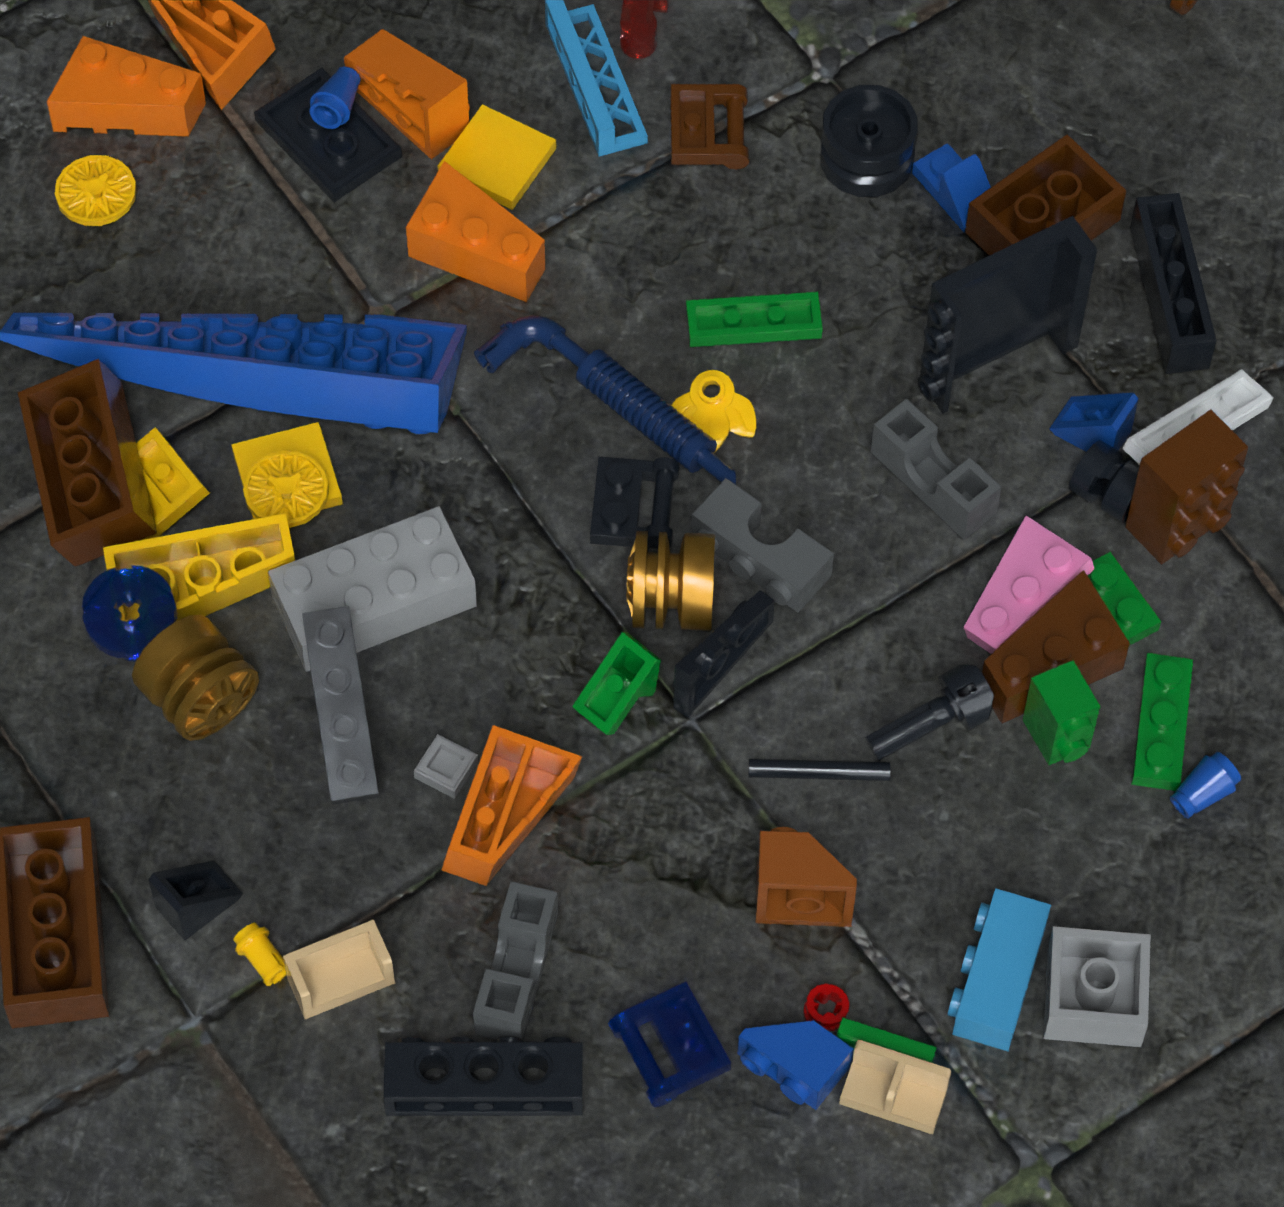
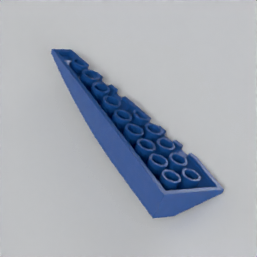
(367, 373)

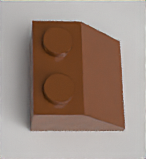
(801, 882)

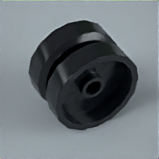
(868, 140)

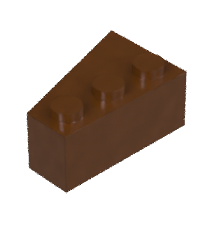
(1066, 629)

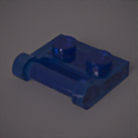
(685, 1037)

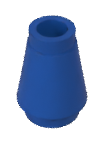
(335, 99)
(1206, 784)

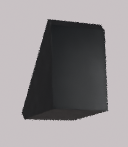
(192, 895)

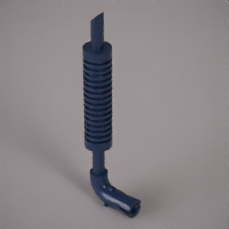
(616, 389)

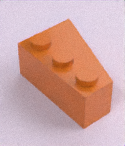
(411, 91)
(475, 237)

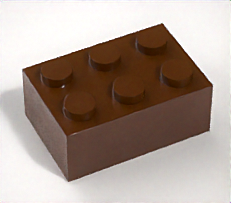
(1043, 192)
(1186, 487)

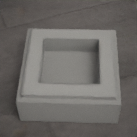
(446, 766)

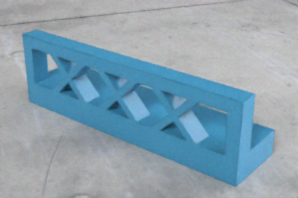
(586, 82)

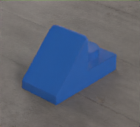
(952, 181)

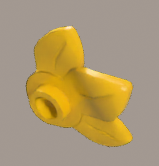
(720, 413)

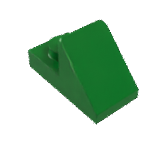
(617, 684)

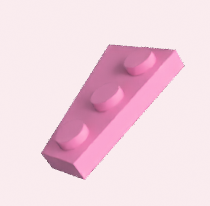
(1025, 580)

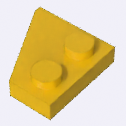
(168, 480)

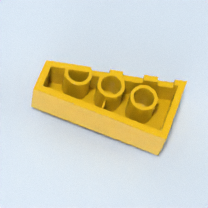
(209, 564)

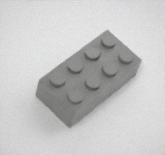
(387, 577)

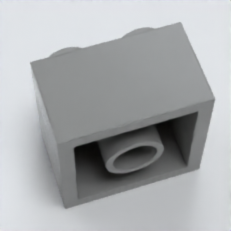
(1097, 986)

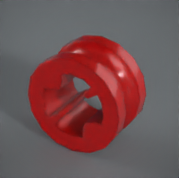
(822, 994)

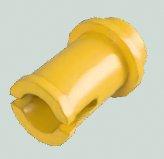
(261, 953)

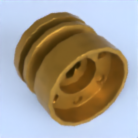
(672, 580)
(195, 677)

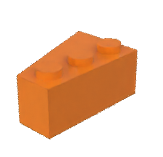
(216, 41)
(125, 90)
(506, 800)

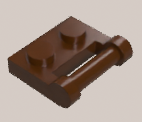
(694, 125)

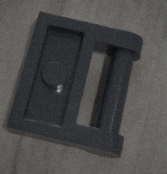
(619, 496)

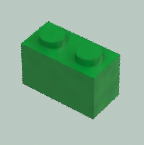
(1061, 713)

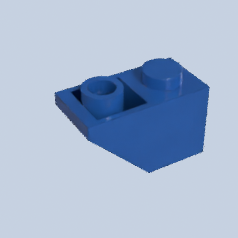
(798, 1057)

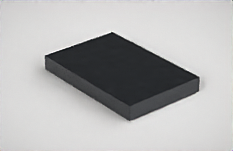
(331, 157)

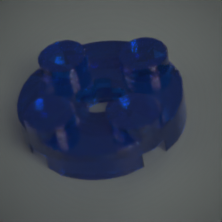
(125, 588)

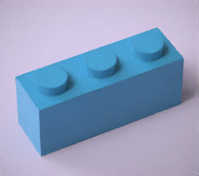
(999, 969)

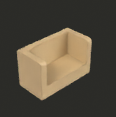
(339, 969)

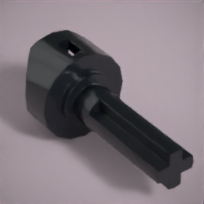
(963, 697)

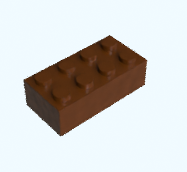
(86, 462)
(51, 924)

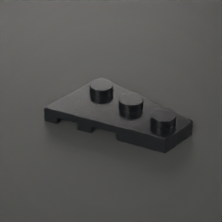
(719, 652)

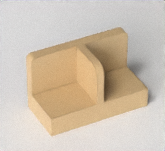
(895, 1086)

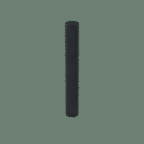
(819, 769)

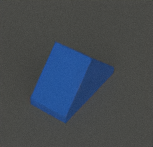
(1096, 418)

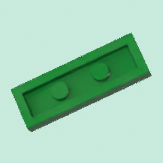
(754, 319)
(1162, 722)

